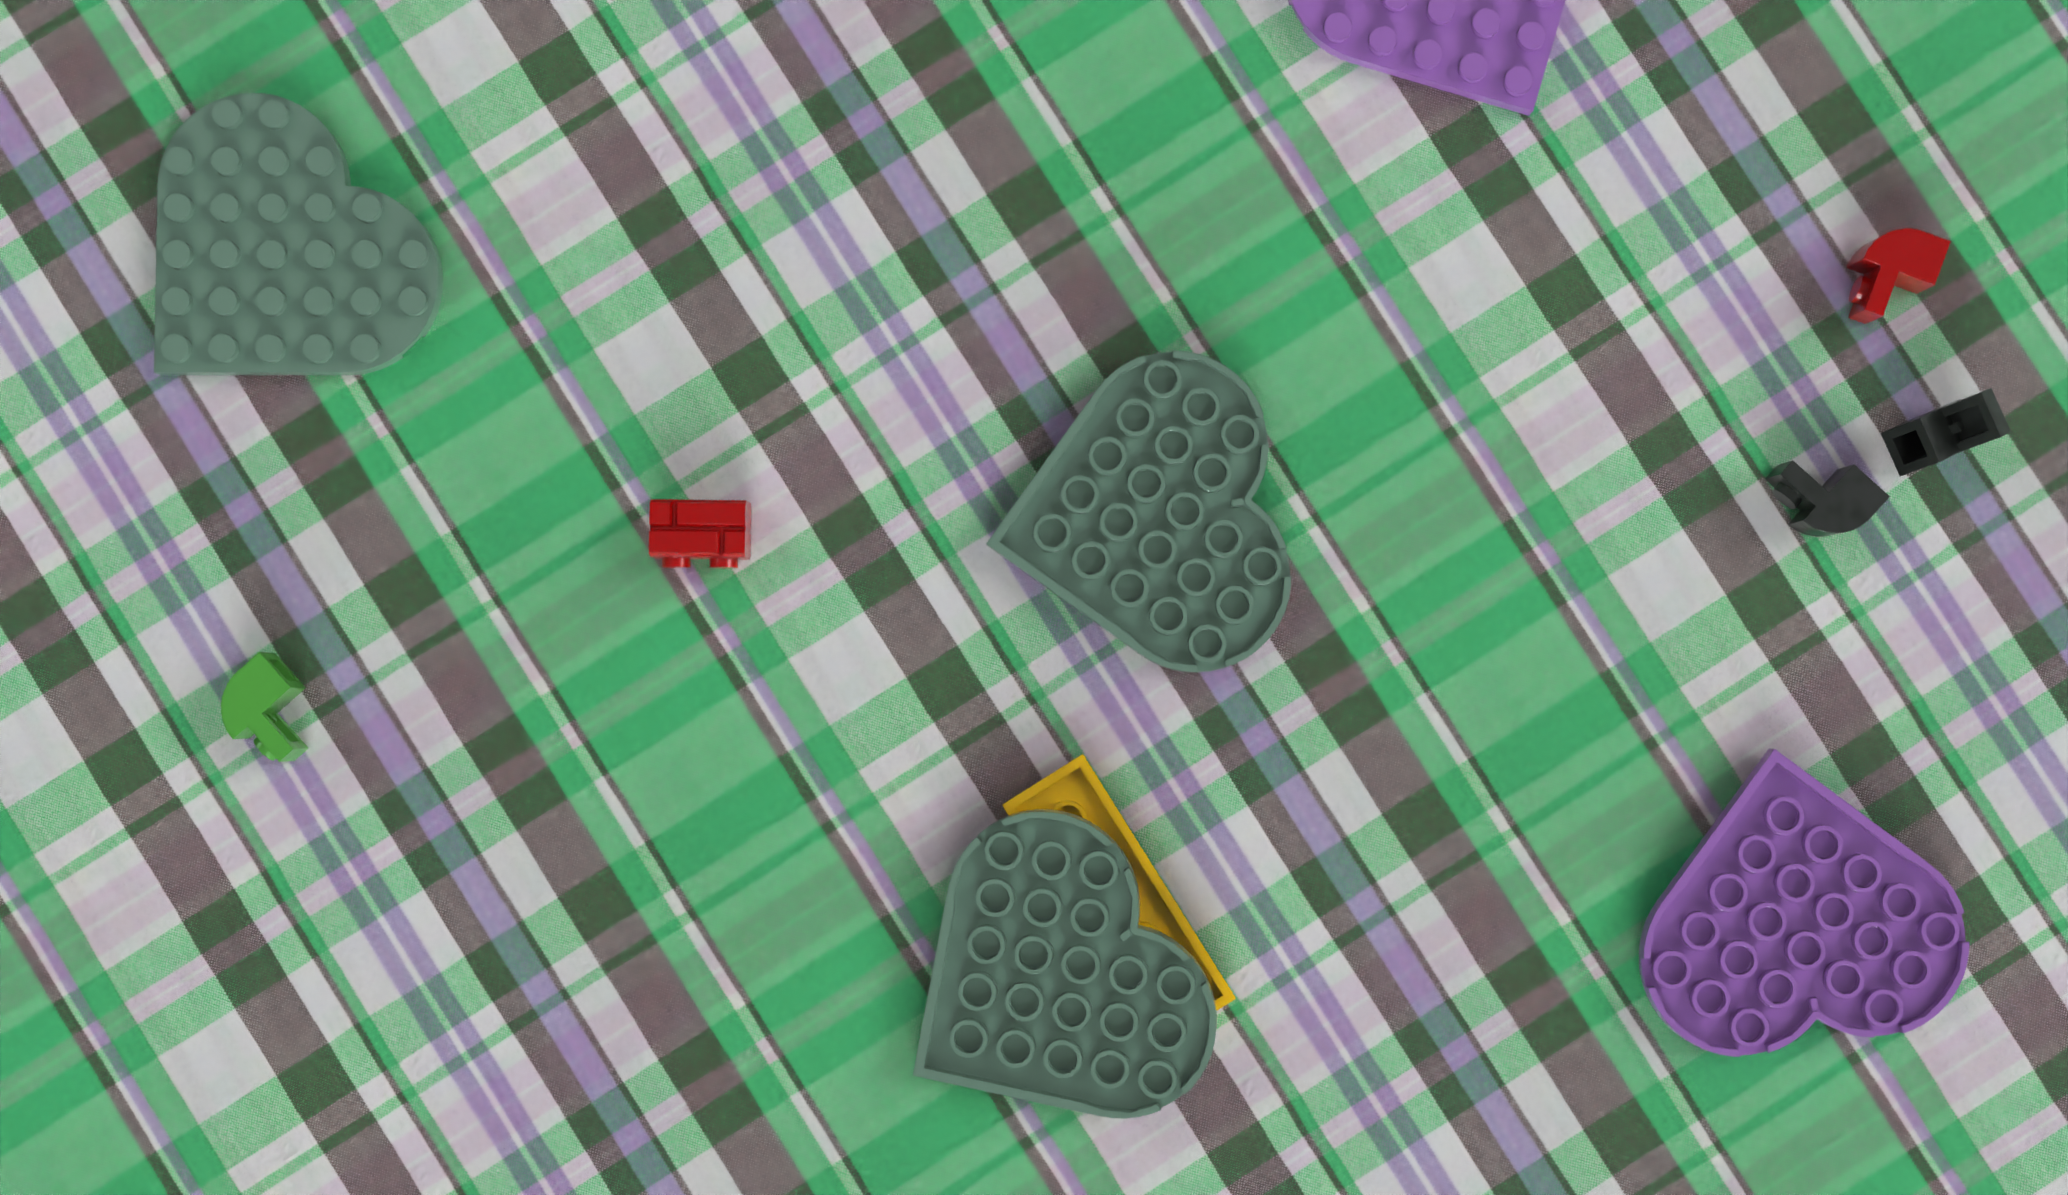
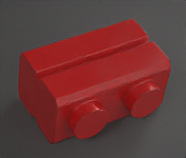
(700, 530)

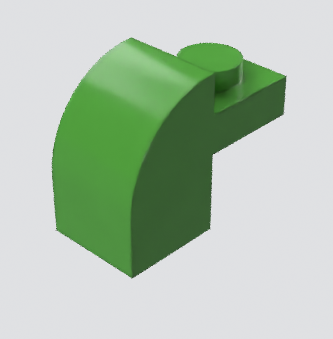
(253, 704)

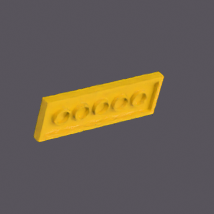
(1079, 791)

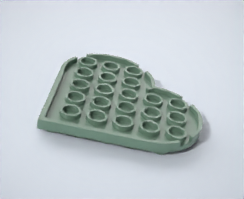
(276, 254)
(1154, 517)
(1054, 983)

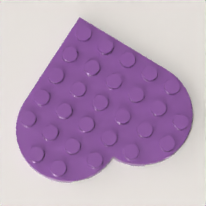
(1459, 46)
(1796, 919)

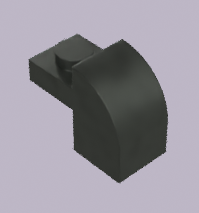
(1945, 432)
(1835, 507)

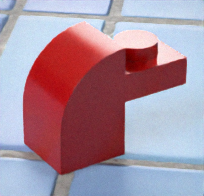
(1898, 259)

